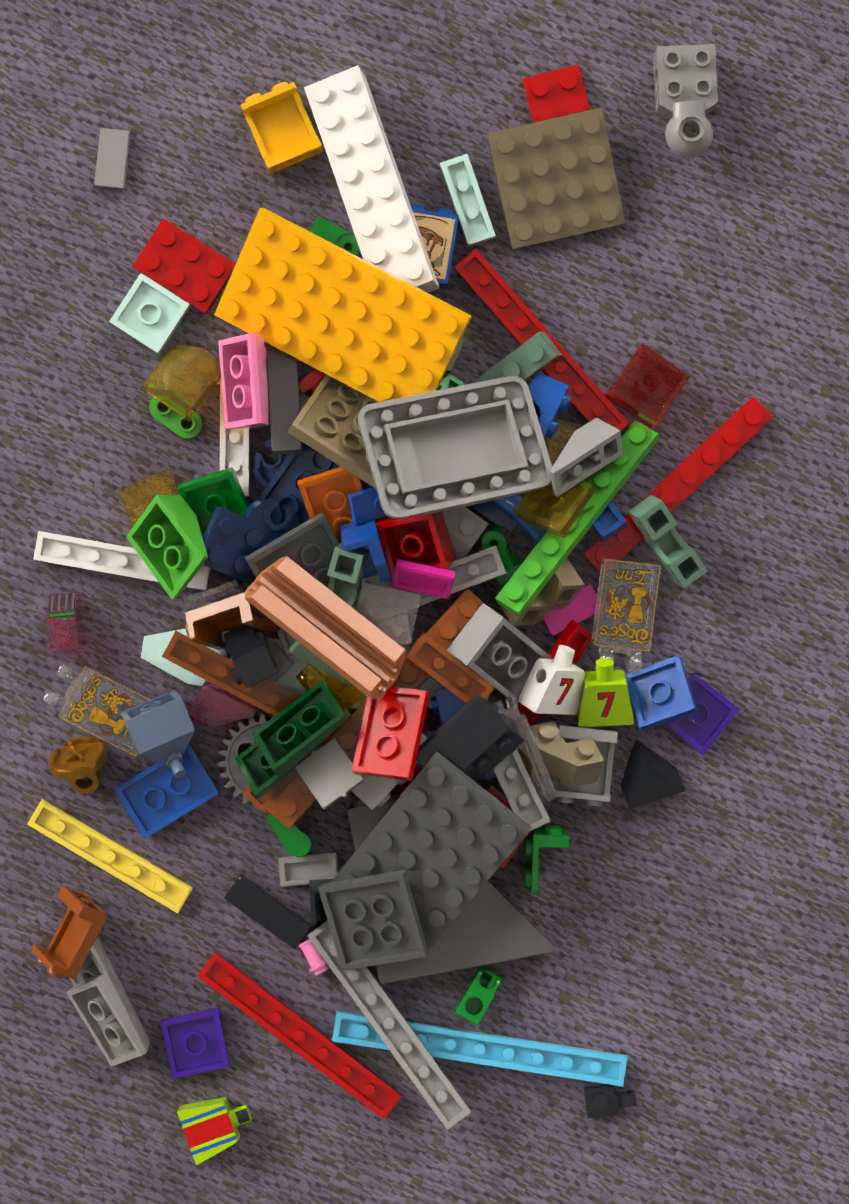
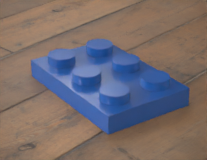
(160, 798)

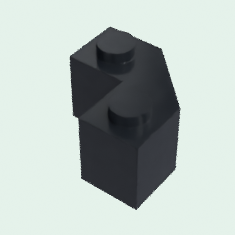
(250, 655)

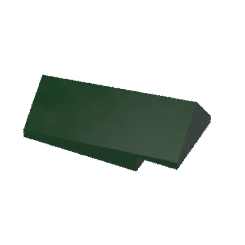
(291, 737)

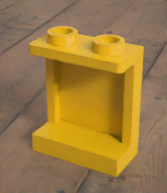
(281, 127)

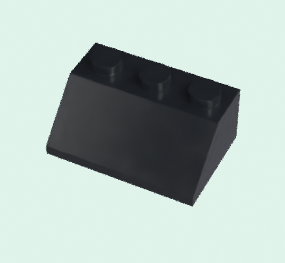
(473, 739)

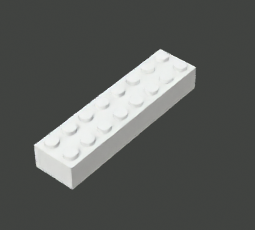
(369, 178)

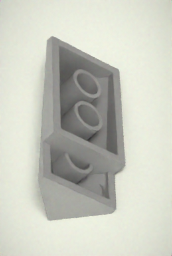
(107, 1009)

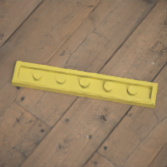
(110, 856)

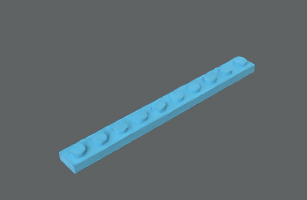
(493, 1050)

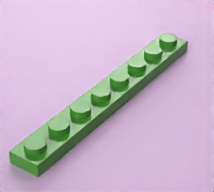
(553, 549)

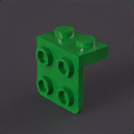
(549, 837)

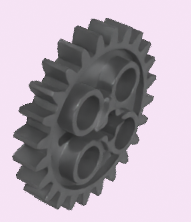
(239, 739)

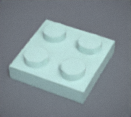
(150, 313)

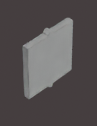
(329, 774)

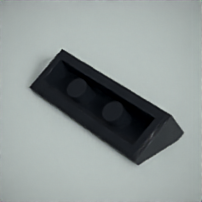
(268, 911)

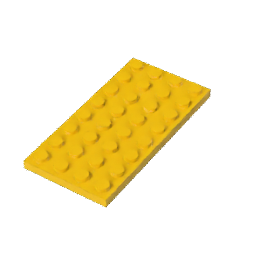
(340, 312)

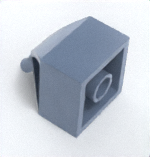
(161, 730)

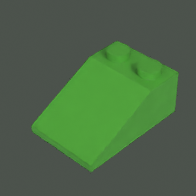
(169, 542)

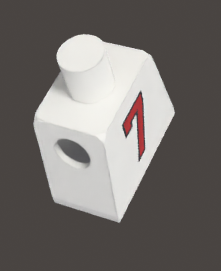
(554, 685)

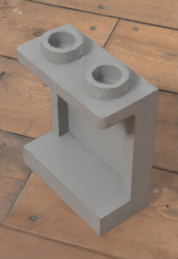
(596, 792)

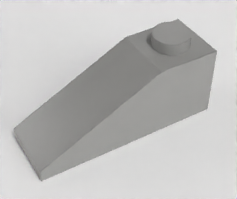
(584, 454)

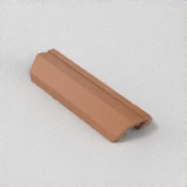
(327, 626)

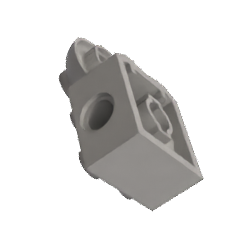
(685, 94)

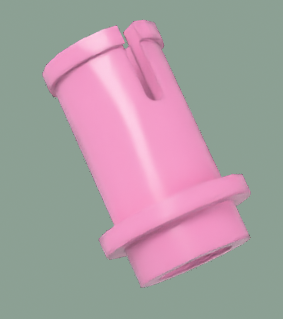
(314, 958)

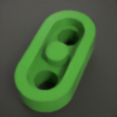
(174, 421)

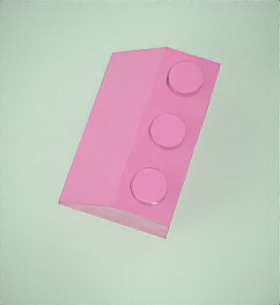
(244, 381)

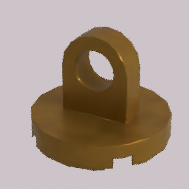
(78, 760)

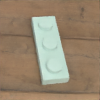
(467, 200)

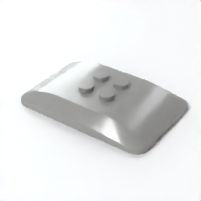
(454, 447)

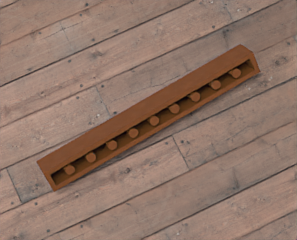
(297, 797)

